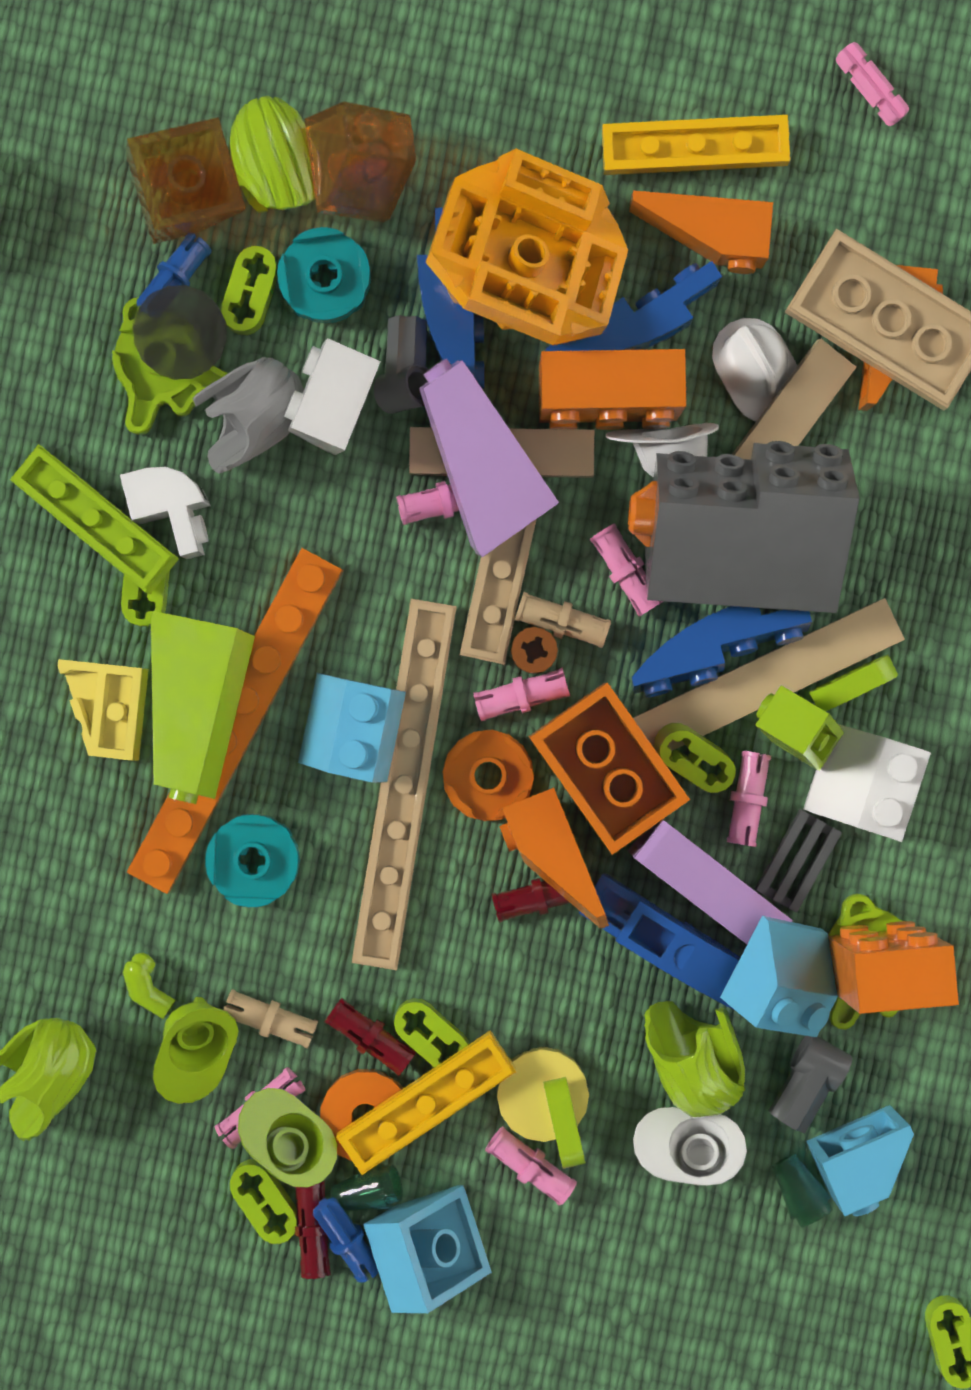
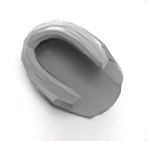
(252, 409)

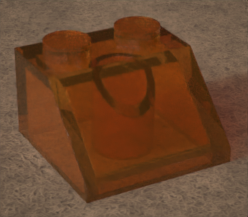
(359, 159)
(184, 179)

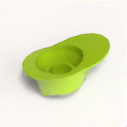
(194, 1051)
(287, 1138)

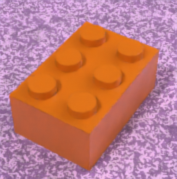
(612, 388)
(609, 768)
(893, 968)

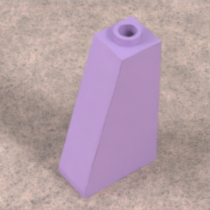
(485, 464)
(702, 880)

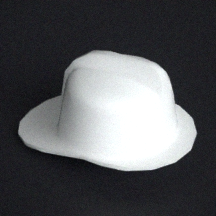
(752, 364)
(665, 441)
(689, 1148)

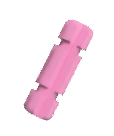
(872, 84)

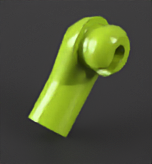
(141, 987)

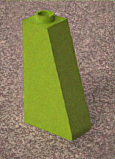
(194, 701)

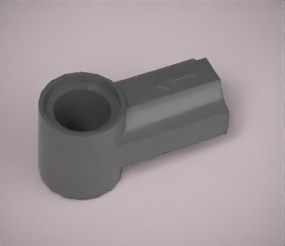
(405, 365)
(815, 1071)

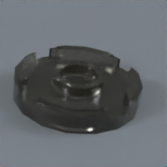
(179, 332)

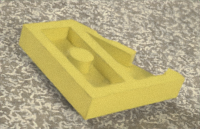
(108, 705)

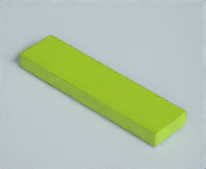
(94, 519)

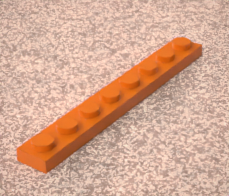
(271, 658)

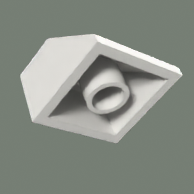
(332, 395)
(869, 783)

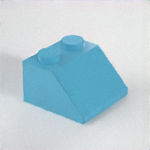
(351, 728)
(784, 978)
(862, 1159)
(427, 1250)

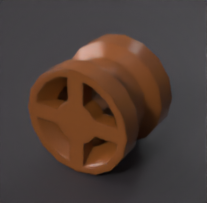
(532, 652)

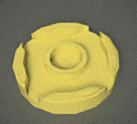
(523, 1094)

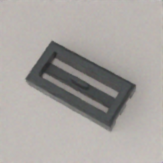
(813, 869)

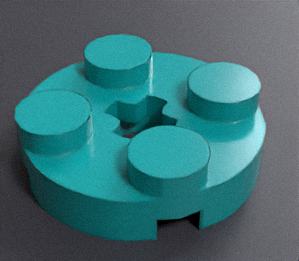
(302, 261)
(234, 879)

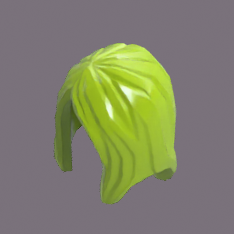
(271, 155)
(695, 1059)
(50, 1068)

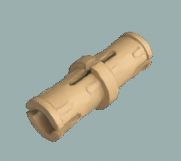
(563, 620)
(270, 1019)

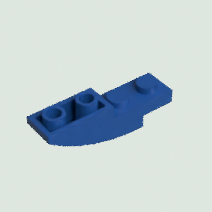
(657, 315)
(450, 326)
(699, 649)
(665, 940)

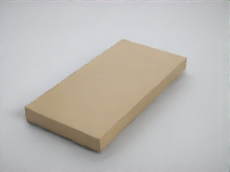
(886, 319)

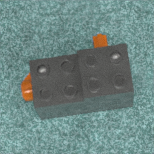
(748, 528)

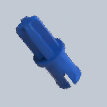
(179, 266)
(345, 1238)

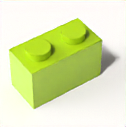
(798, 727)

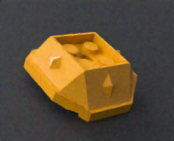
(530, 248)

